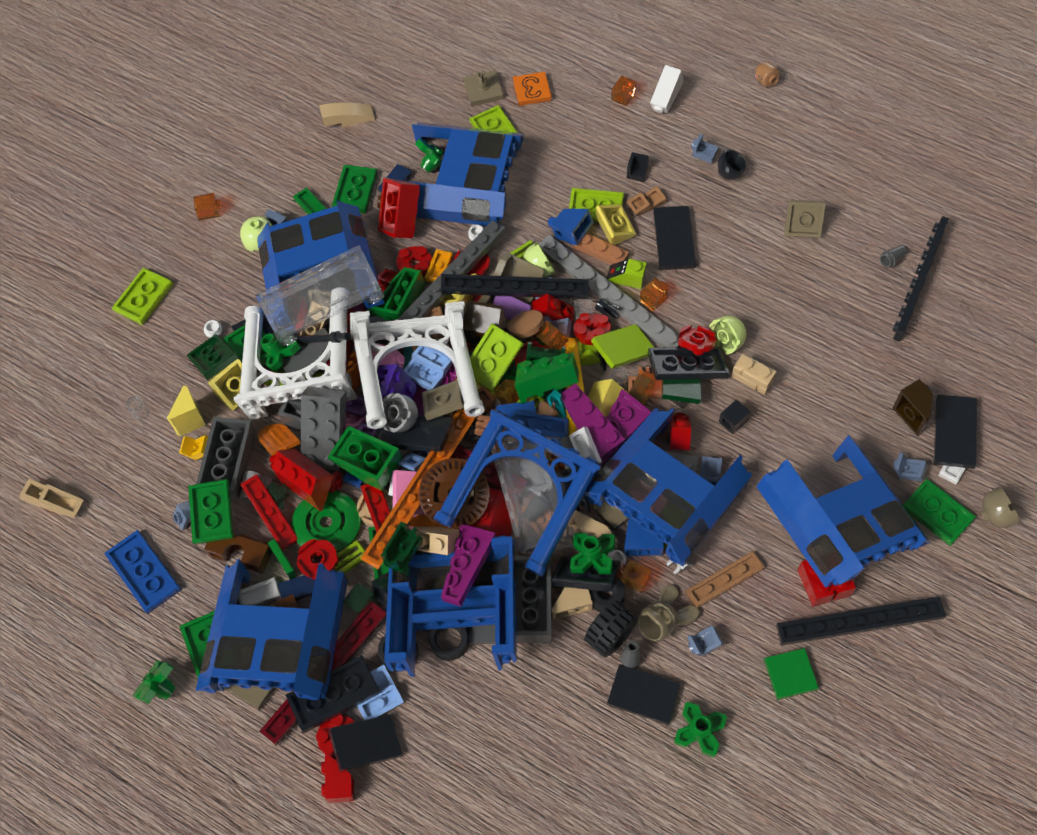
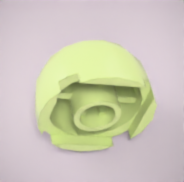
(250, 231)
(537, 257)
(729, 333)

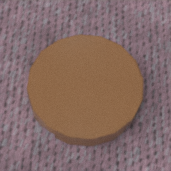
(525, 324)

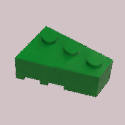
(399, 294)
(545, 374)

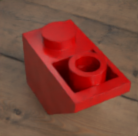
(553, 308)
(680, 432)
(337, 785)

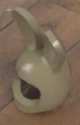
(660, 618)

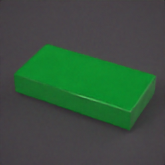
(308, 201)
(282, 559)

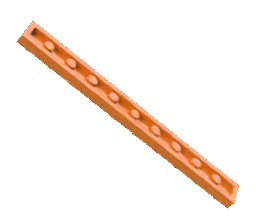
(409, 500)

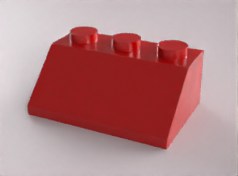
(398, 208)
(303, 476)
(496, 515)

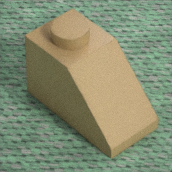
(571, 602)

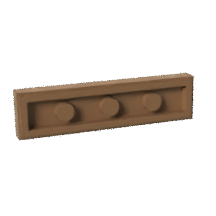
(724, 579)

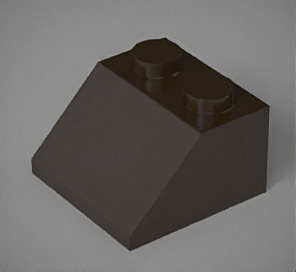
(479, 318)
(914, 405)

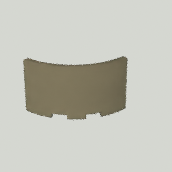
(514, 266)

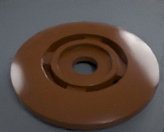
(446, 474)

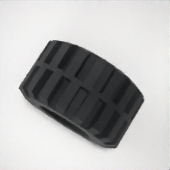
(610, 628)

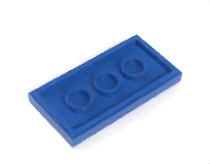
(142, 571)

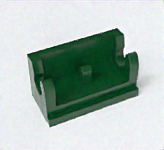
(536, 353)
(401, 547)

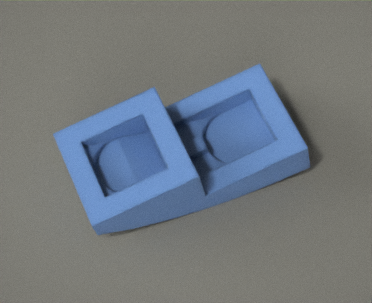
(414, 461)

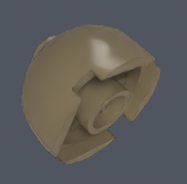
(998, 509)

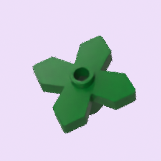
(433, 155)
(273, 352)
(592, 552)
(155, 683)
(690, 734)

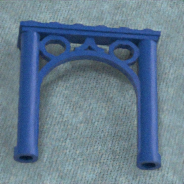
(565, 505)

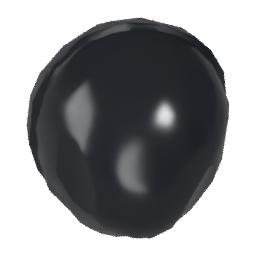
(731, 165)

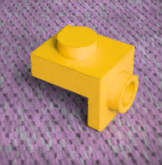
(193, 447)

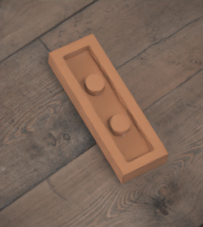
(601, 249)

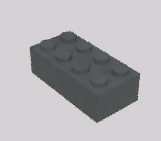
(322, 424)
(227, 453)
(532, 603)

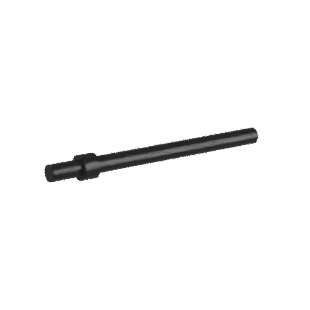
(334, 337)

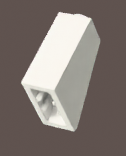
(667, 89)

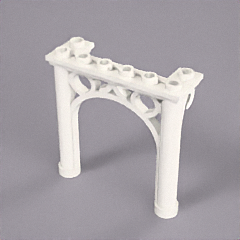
(409, 334)
(253, 398)

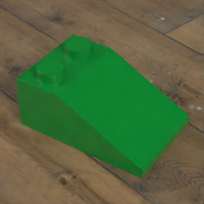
(366, 457)

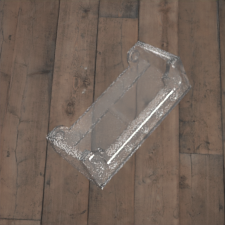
(319, 294)
(529, 497)

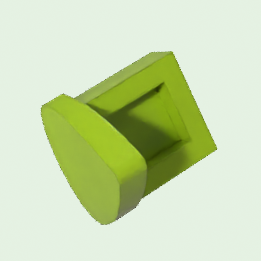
(588, 354)

